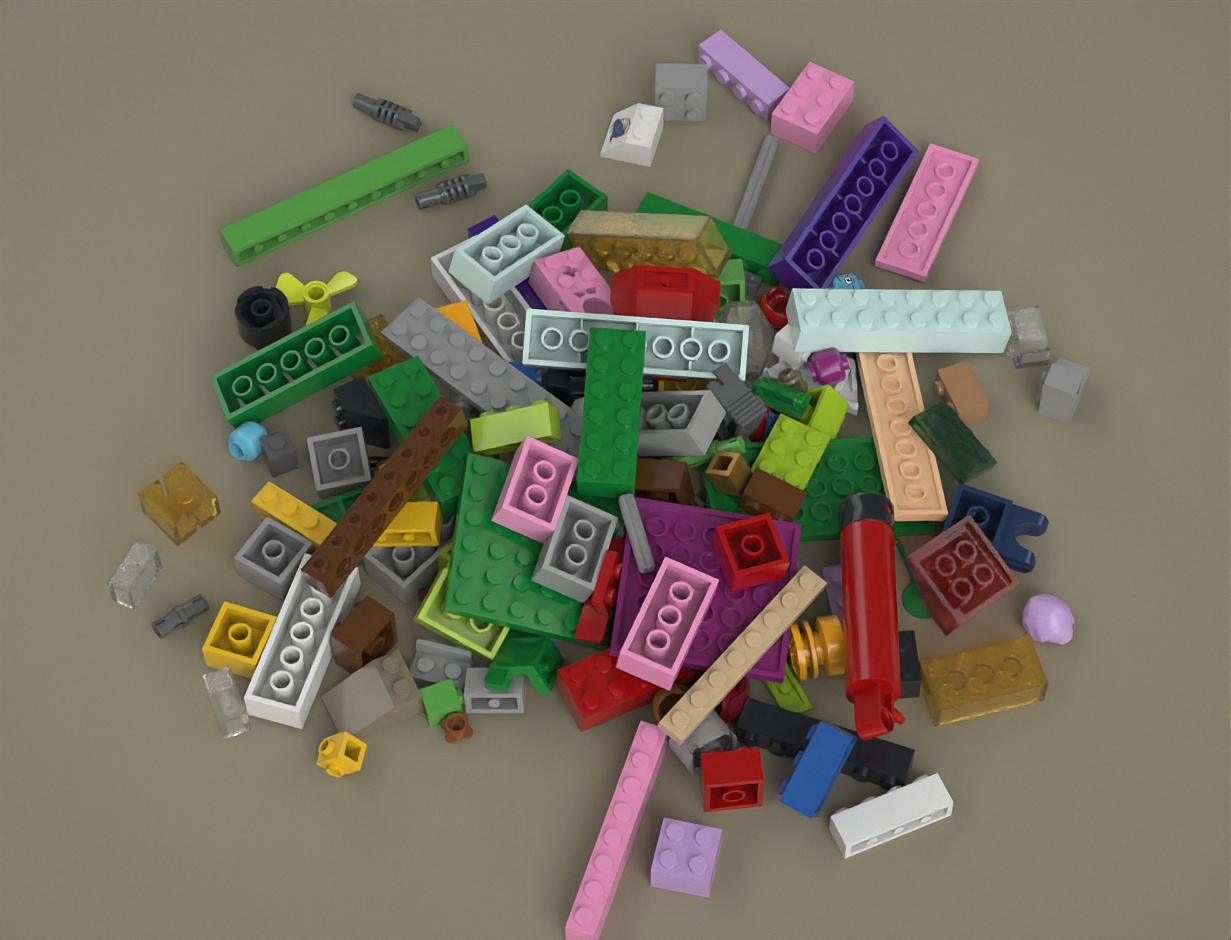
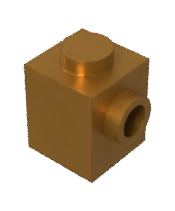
(729, 473)

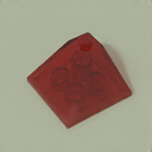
(960, 575)

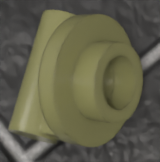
(792, 379)

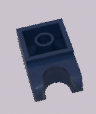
(1000, 523)

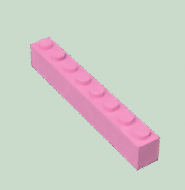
(617, 834)

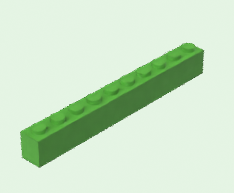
(344, 195)

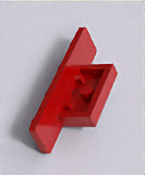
(600, 603)

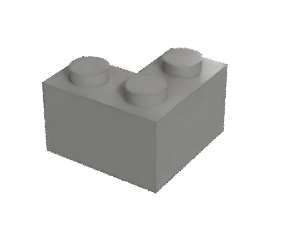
(1061, 390)

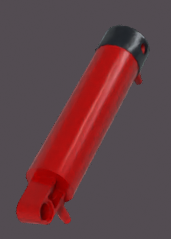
(870, 612)

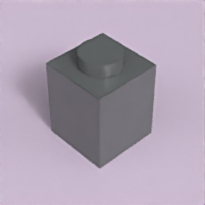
(279, 453)

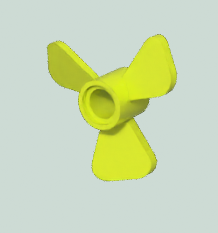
(307, 294)

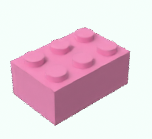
(812, 107)
(535, 489)

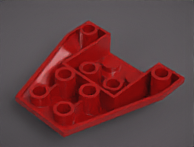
(665, 294)

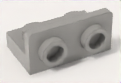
(440, 662)

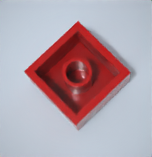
(750, 552)
(731, 779)

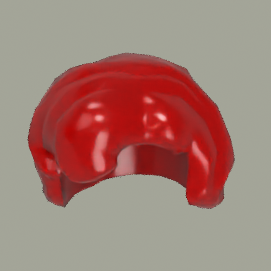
(774, 307)

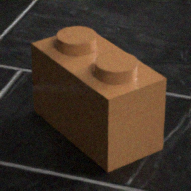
(962, 392)

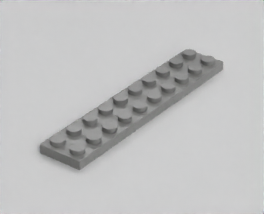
(474, 369)

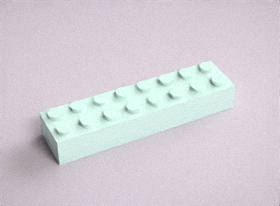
(898, 320)
(672, 346)

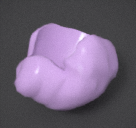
(1048, 619)

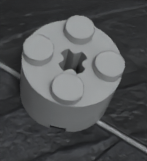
(708, 736)

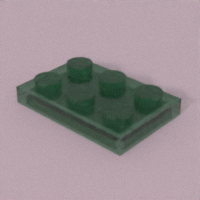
(952, 442)

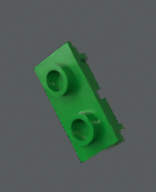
(781, 397)

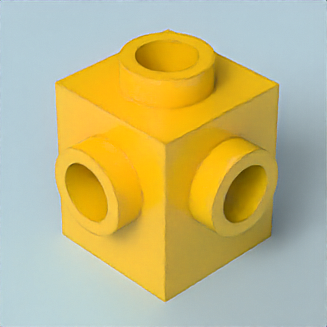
(341, 754)

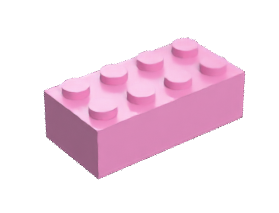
(667, 623)

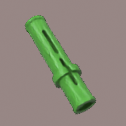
(733, 445)

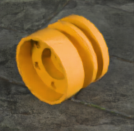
(814, 648)

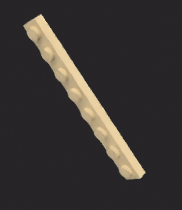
(742, 655)

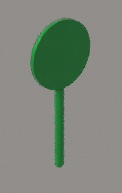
(912, 598)

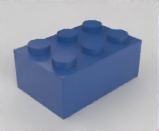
(817, 768)

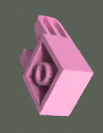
(570, 283)

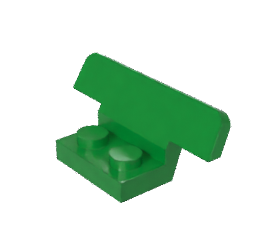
(528, 655)

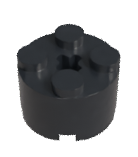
(262, 316)

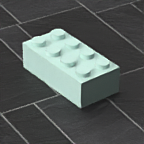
(504, 253)

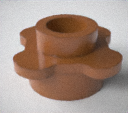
(453, 720)

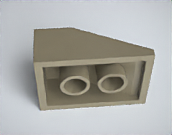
(374, 697)

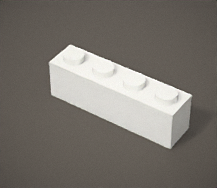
(890, 815)

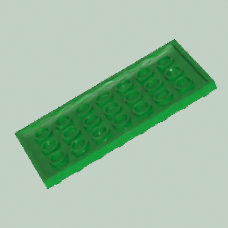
(843, 470)

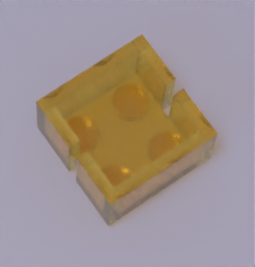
(185, 506)

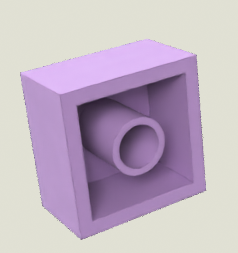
(686, 857)

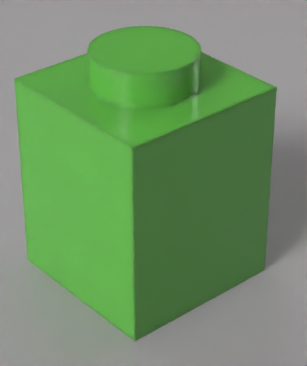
(441, 701)

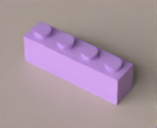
(742, 74)

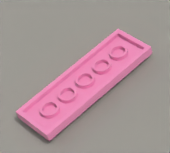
(927, 213)

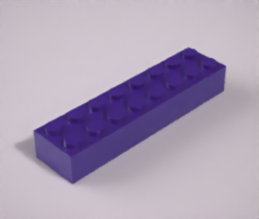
(844, 207)

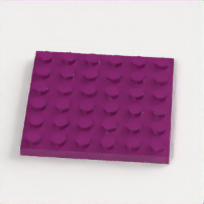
(686, 536)

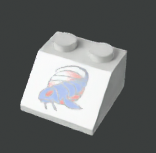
(634, 134)

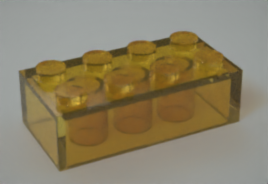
(982, 680)

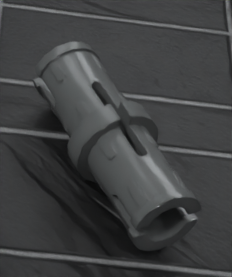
(180, 616)

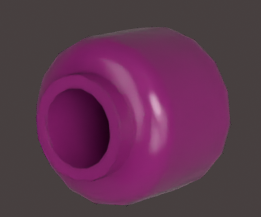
(828, 366)

